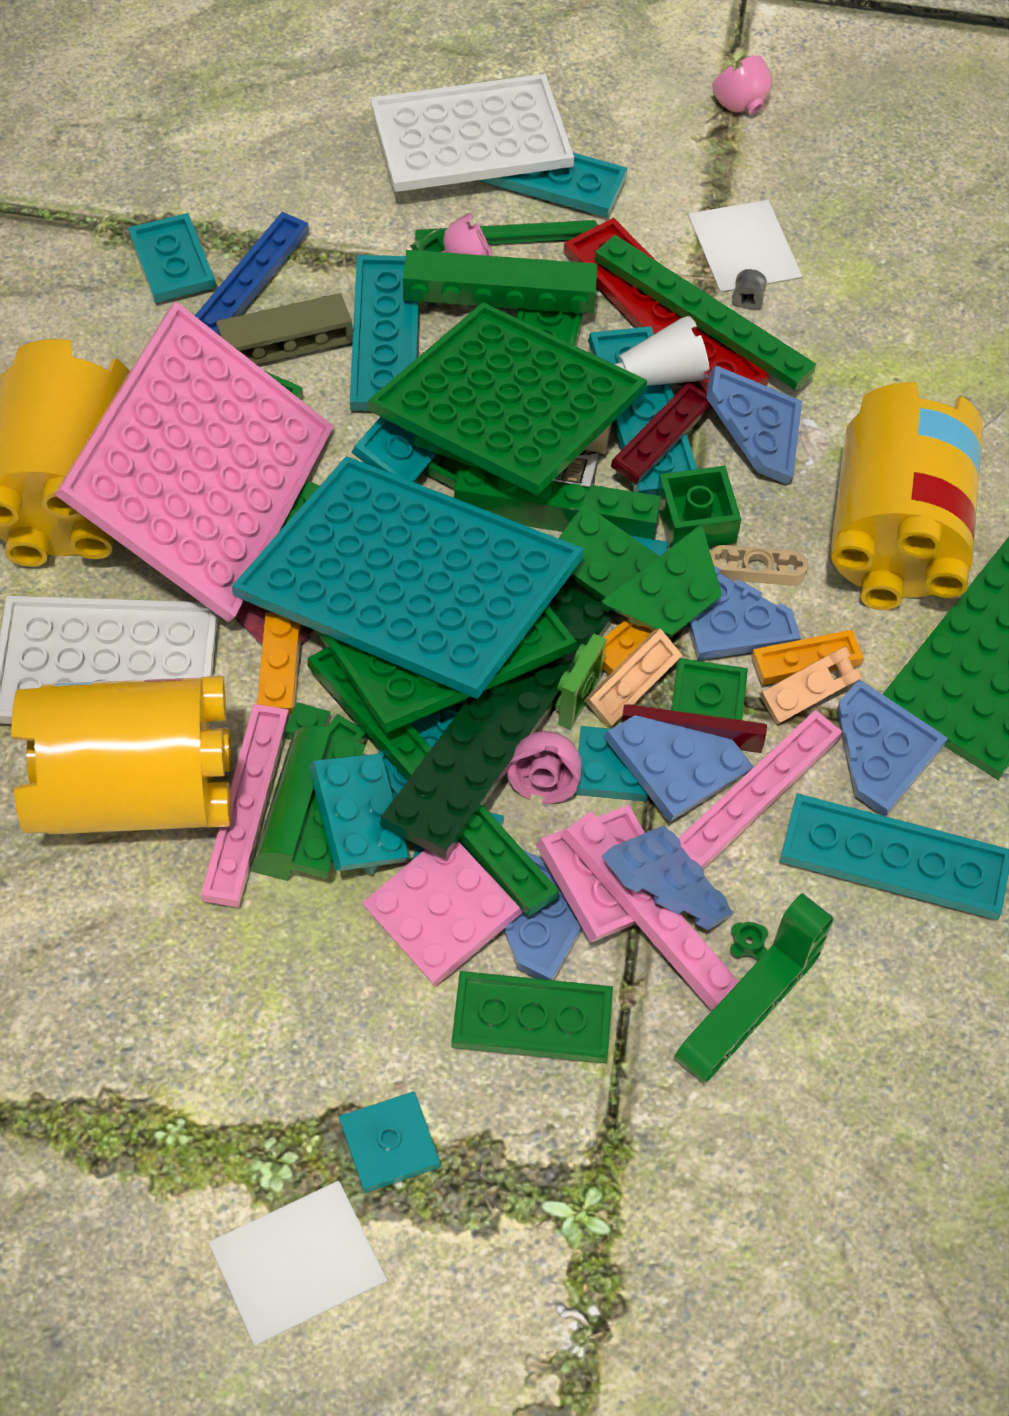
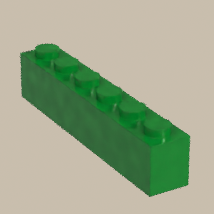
(499, 281)
(557, 503)

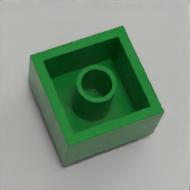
(699, 499)

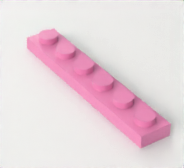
(759, 788)
(248, 801)
(663, 927)

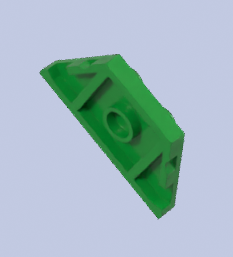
(670, 588)

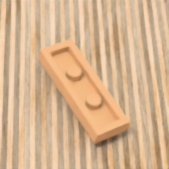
(633, 677)

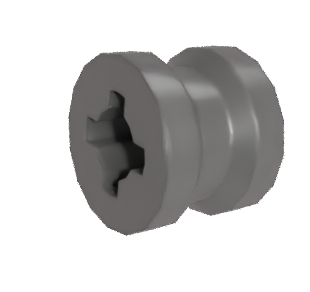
(749, 289)

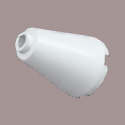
(669, 356)

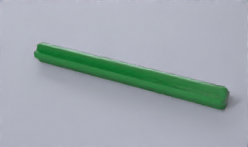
(527, 232)

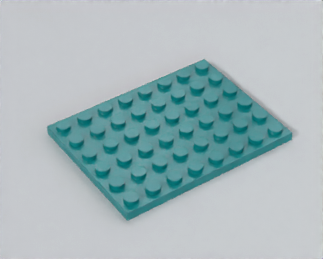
(410, 575)

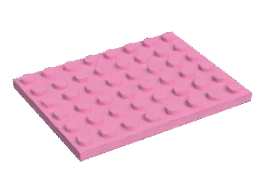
(196, 460)

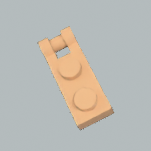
(809, 685)

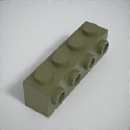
(280, 330)

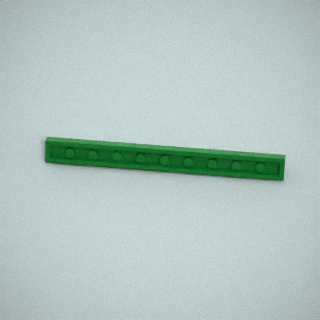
(484, 835)

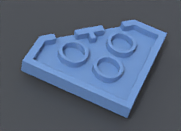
(759, 420)
(741, 622)
(884, 746)
(677, 763)
(665, 869)
(544, 938)

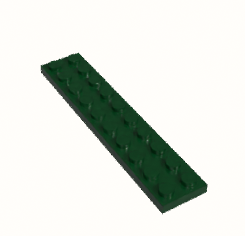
(482, 740)

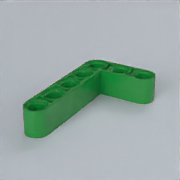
(762, 988)

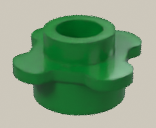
(752, 931)

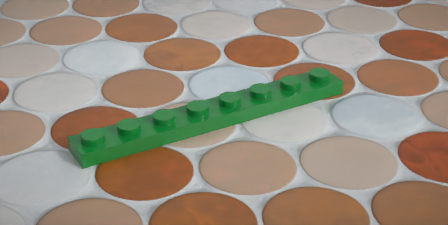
(707, 312)

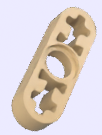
(768, 556)

